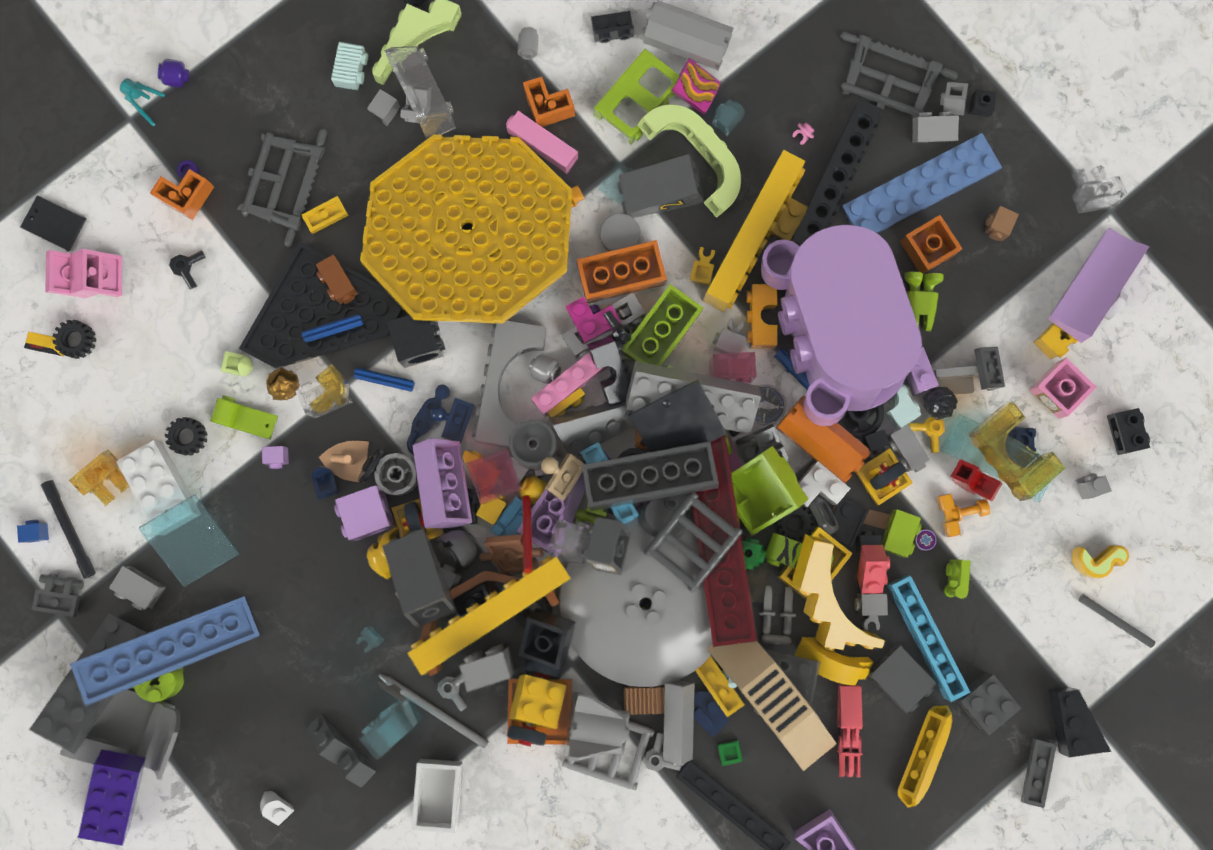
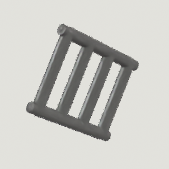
(720, 550)

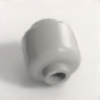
(544, 368)

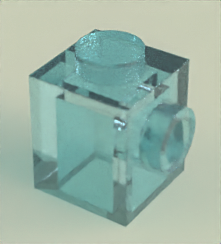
(728, 116)

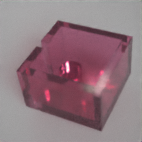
(734, 366)
(494, 476)

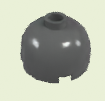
(459, 548)

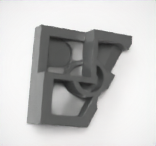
(759, 441)

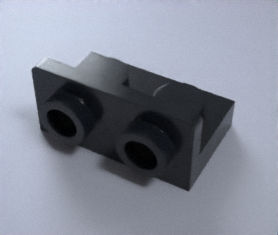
(612, 27)

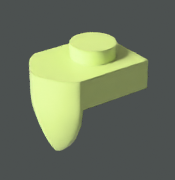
(236, 364)

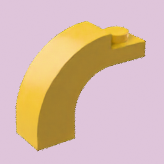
(833, 665)

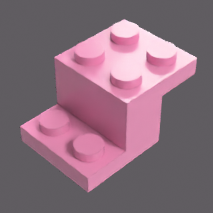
(83, 273)

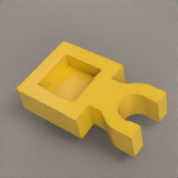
(701, 269)

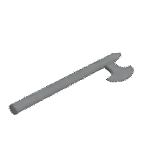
(397, 690)

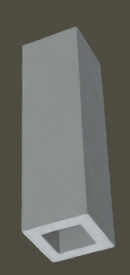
(678, 722)

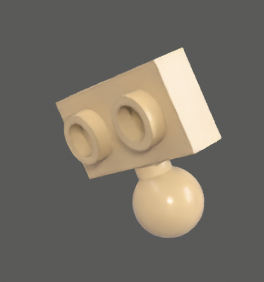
(564, 475)

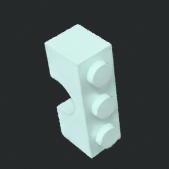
(903, 410)

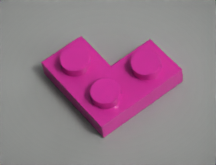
(587, 324)

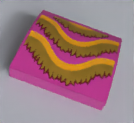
(696, 86)

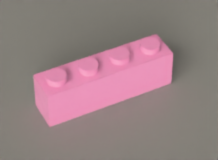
(564, 385)

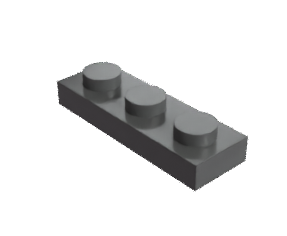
(1038, 773)

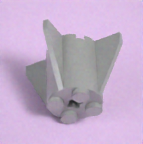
(595, 729)

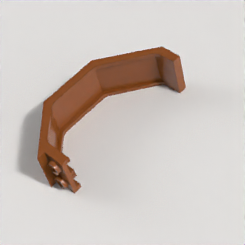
(469, 585)

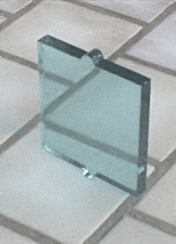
(609, 185)

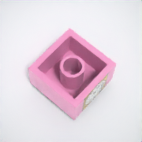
(1062, 388)

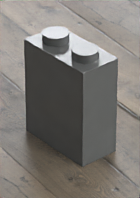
(902, 679)

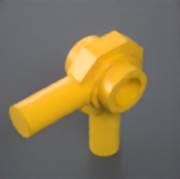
(933, 429)

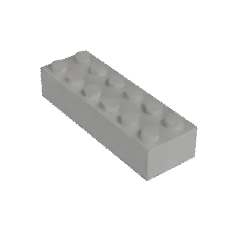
(732, 400)

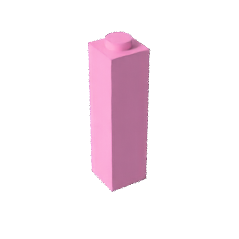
(542, 141)

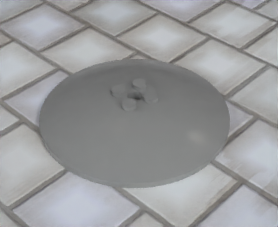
(634, 642)

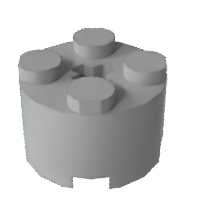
(387, 469)

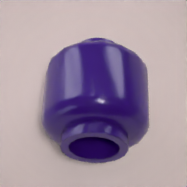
(173, 73)

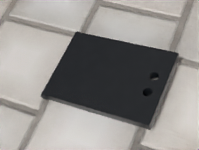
(53, 223)

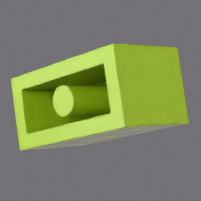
(901, 533)

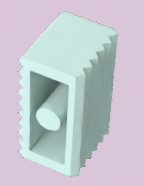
(349, 66)

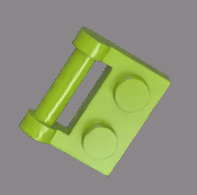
(958, 578)

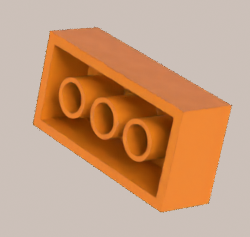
(621, 272)

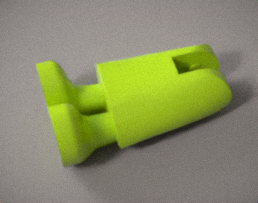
(923, 301)

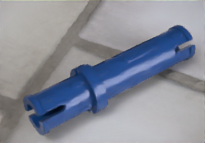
(785, 359)

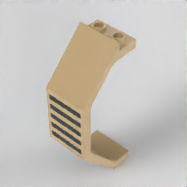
(775, 700)

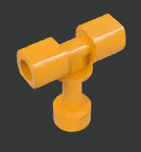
(954, 514)

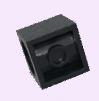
(415, 340)

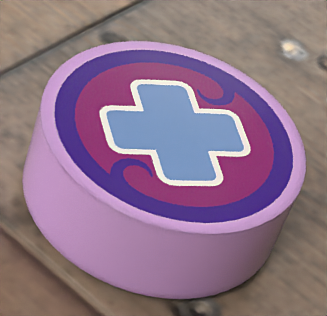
(925, 540)

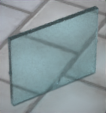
(189, 540)

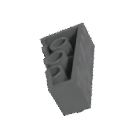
(591, 425)

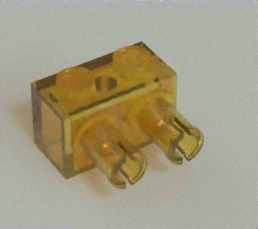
(91, 477)

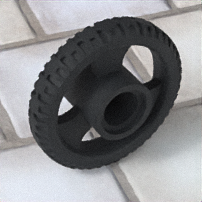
(864, 427)

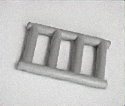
(610, 776)

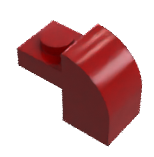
(974, 481)

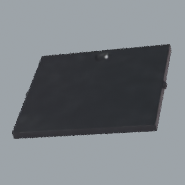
(678, 420)

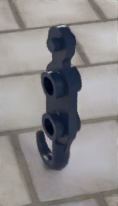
(422, 421)

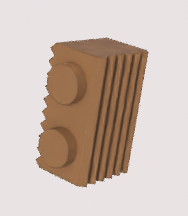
(644, 699)

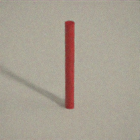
(527, 535)

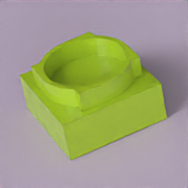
(766, 490)

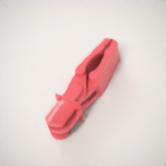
(850, 721)

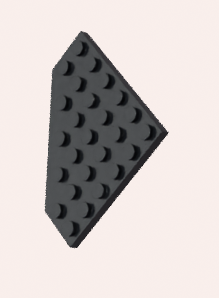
(302, 303)

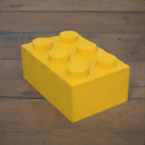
(839, 552)

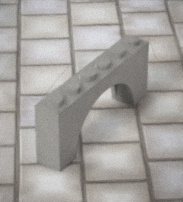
(509, 342)

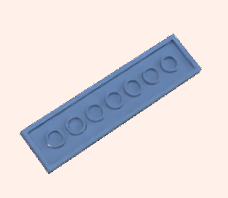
(923, 186)
(164, 650)

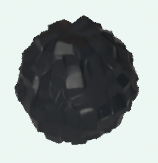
(940, 402)

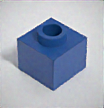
(32, 532)

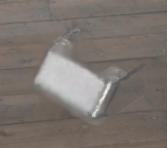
(421, 89)

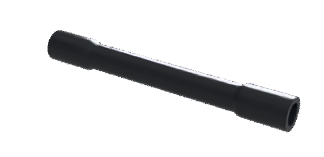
(54, 498)

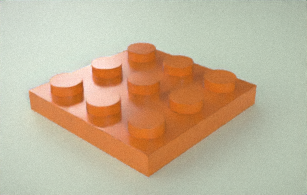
(553, 736)

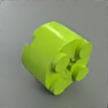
(168, 687)

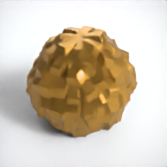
(282, 384)

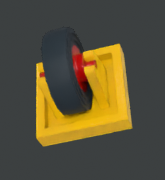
(883, 476)
(410, 518)

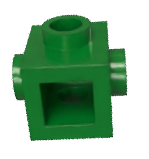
(758, 553)

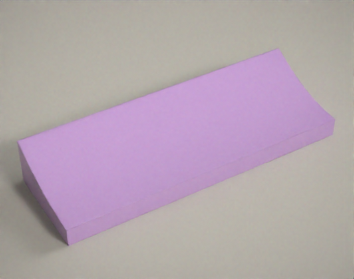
(1097, 285)

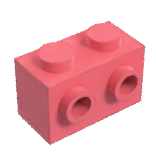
(873, 569)

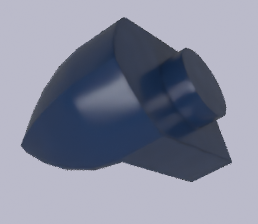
(324, 482)

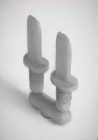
(767, 608)

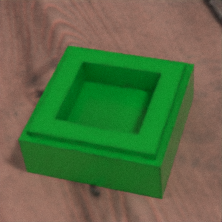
(729, 752)

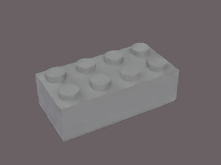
(488, 667)

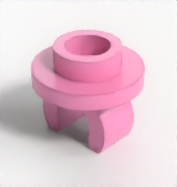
(806, 130)

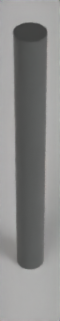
(1117, 621)

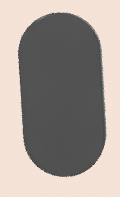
(824, 515)

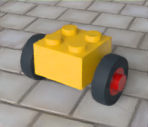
(536, 703)

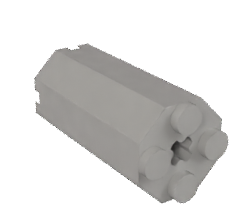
(686, 34)

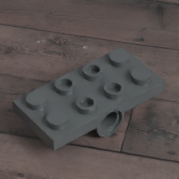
(799, 671)

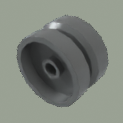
(522, 439)

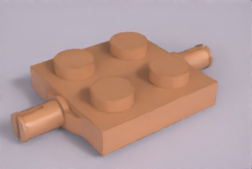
(508, 553)

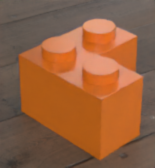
(545, 107)
(187, 196)

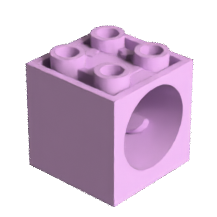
(364, 513)

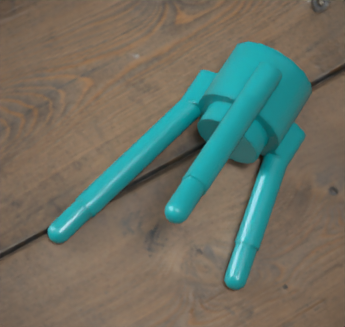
(133, 91)

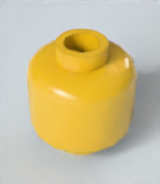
(532, 487)

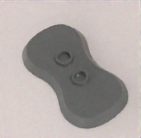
(657, 512)

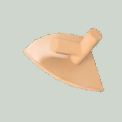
(346, 459)

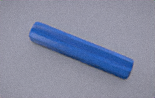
(332, 328)
(384, 379)

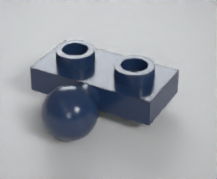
(455, 420)

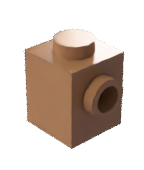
(1000, 223)

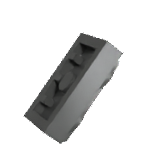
(989, 368)

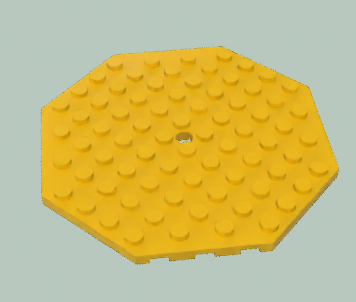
(469, 275)

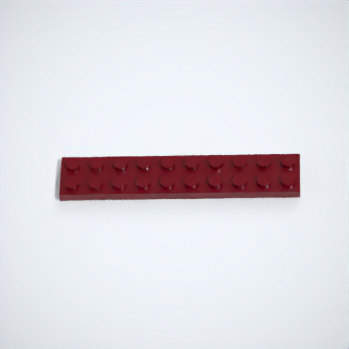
(727, 584)

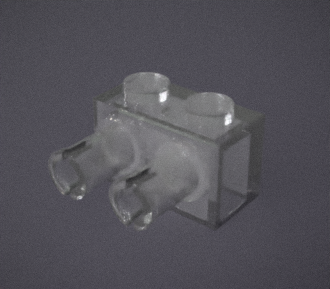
(1097, 194)

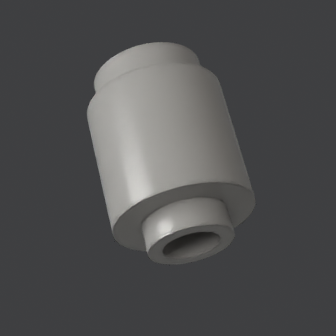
(528, 43)

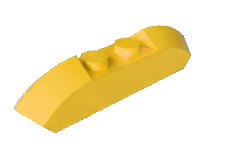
(925, 755)

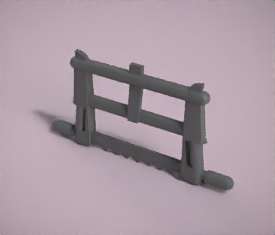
(864, 44)
(290, 146)

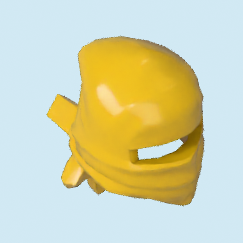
(376, 554)

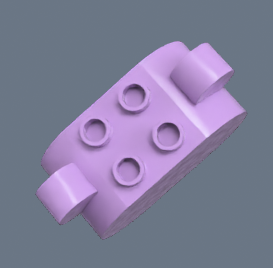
(846, 318)

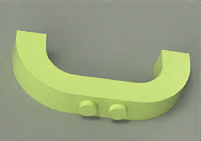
(706, 143)

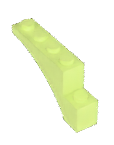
(416, 27)

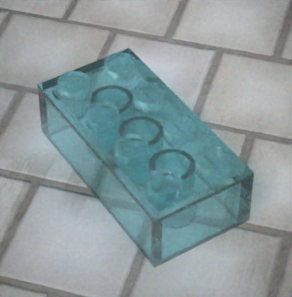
(390, 727)

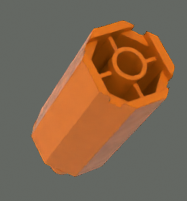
(826, 444)

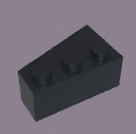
(1075, 724)

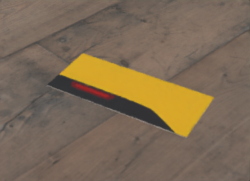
(41, 343)

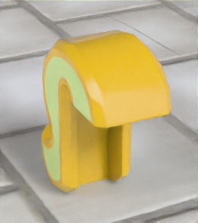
(1102, 564)

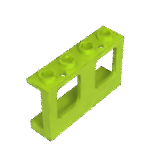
(629, 86)

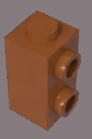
(337, 280)

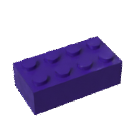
(111, 797)

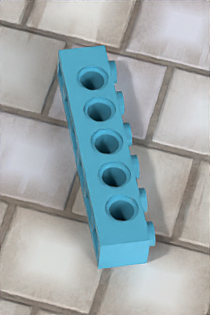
(928, 638)

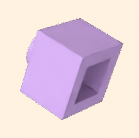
(275, 456)

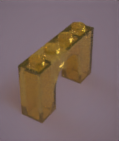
(991, 439)

